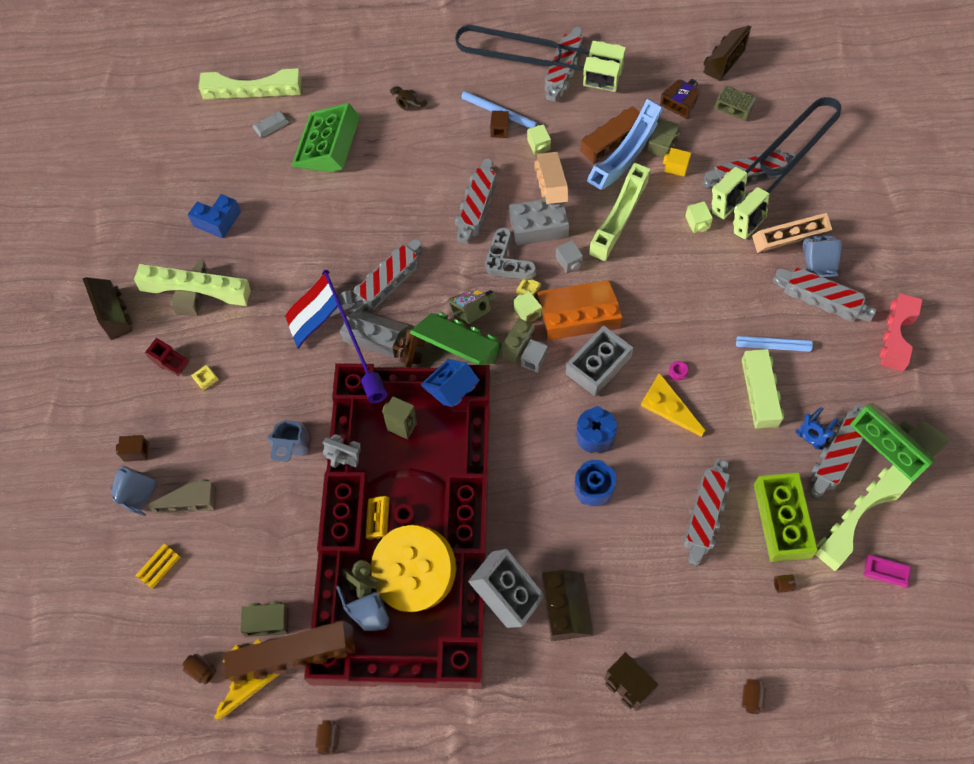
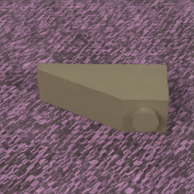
(188, 302)
(188, 498)

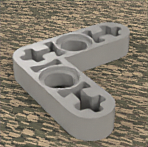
(502, 262)

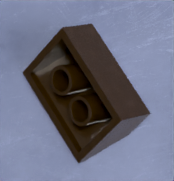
(727, 53)
(108, 306)
(566, 605)

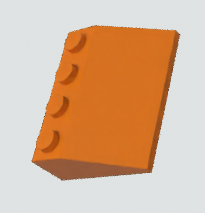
(579, 309)

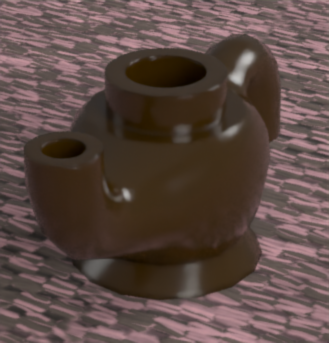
(407, 98)

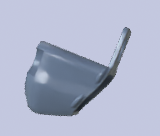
(822, 254)
(289, 439)
(132, 489)
(367, 611)

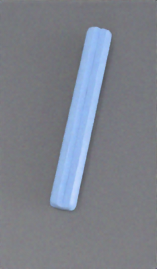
(774, 343)

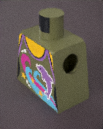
(471, 305)

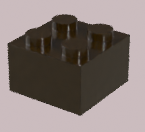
(630, 682)

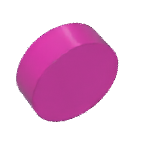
(678, 370)

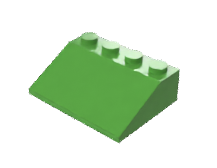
(327, 139)
(458, 338)

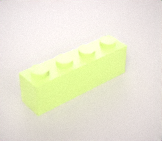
(762, 389)

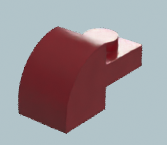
(166, 357)

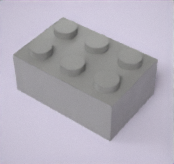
(538, 221)
(599, 360)
(507, 588)

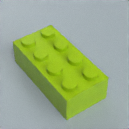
(785, 517)

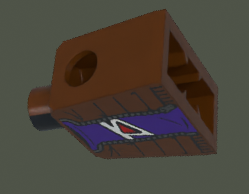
(681, 97)

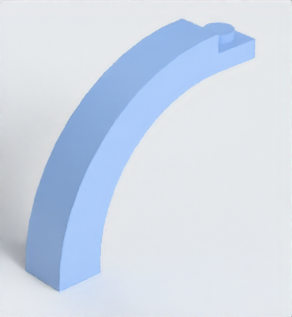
(616, 165)

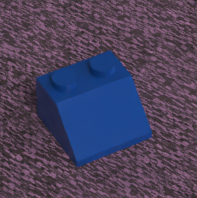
(451, 382)

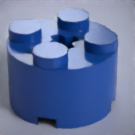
(596, 430)
(591, 493)

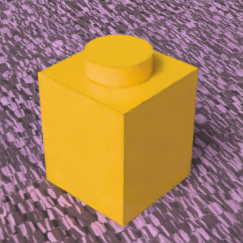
(677, 162)

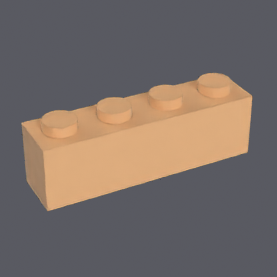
(551, 178)
(791, 232)

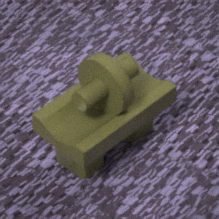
(360, 579)

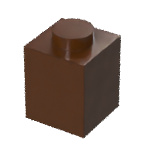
(499, 124)
(132, 448)

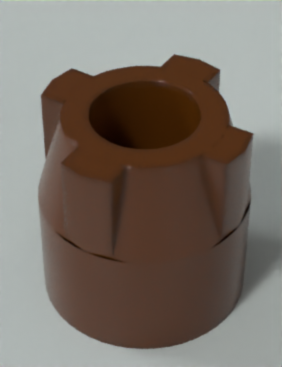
(784, 583)

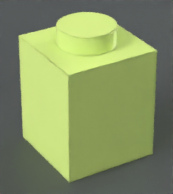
(539, 139)
(699, 217)
(527, 307)

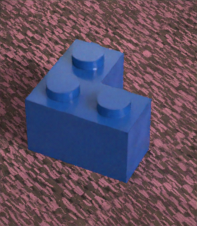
(215, 219)

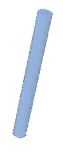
(491, 106)

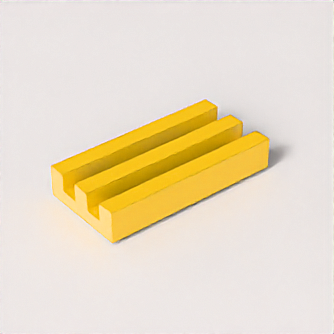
(379, 517)
(144, 574)

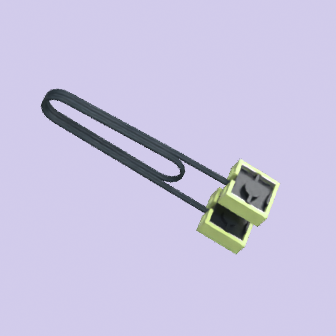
(600, 69)
(732, 190)

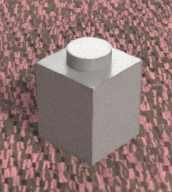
(569, 256)
(534, 355)

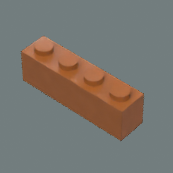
(609, 136)

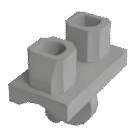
(341, 453)

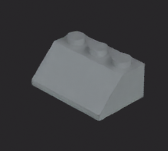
(374, 332)

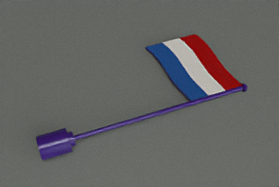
(313, 311)

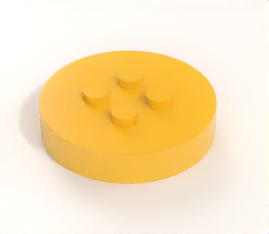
(413, 568)

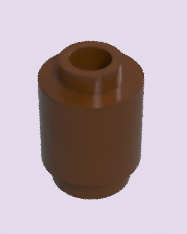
(198, 669)
(753, 696)
(327, 737)

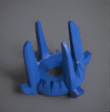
(810, 423)

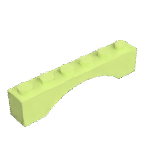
(283, 83)
(611, 229)
(161, 279)
(840, 543)

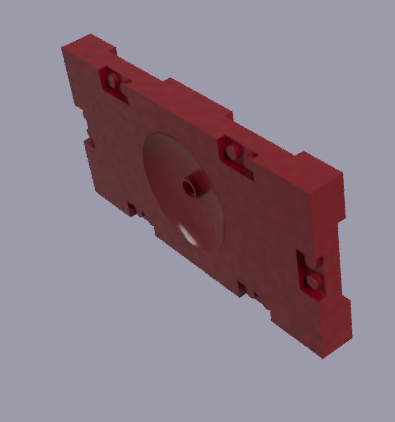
(441, 485)

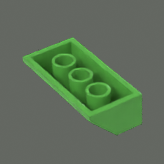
(892, 442)

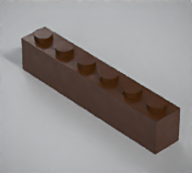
(289, 652)

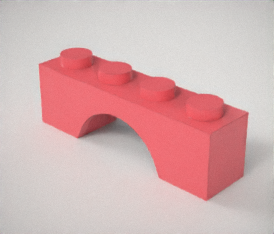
(897, 352)

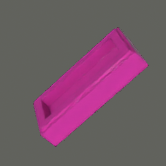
(887, 571)

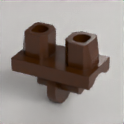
(407, 347)

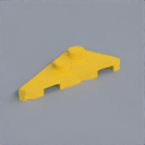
(666, 403)
(240, 693)

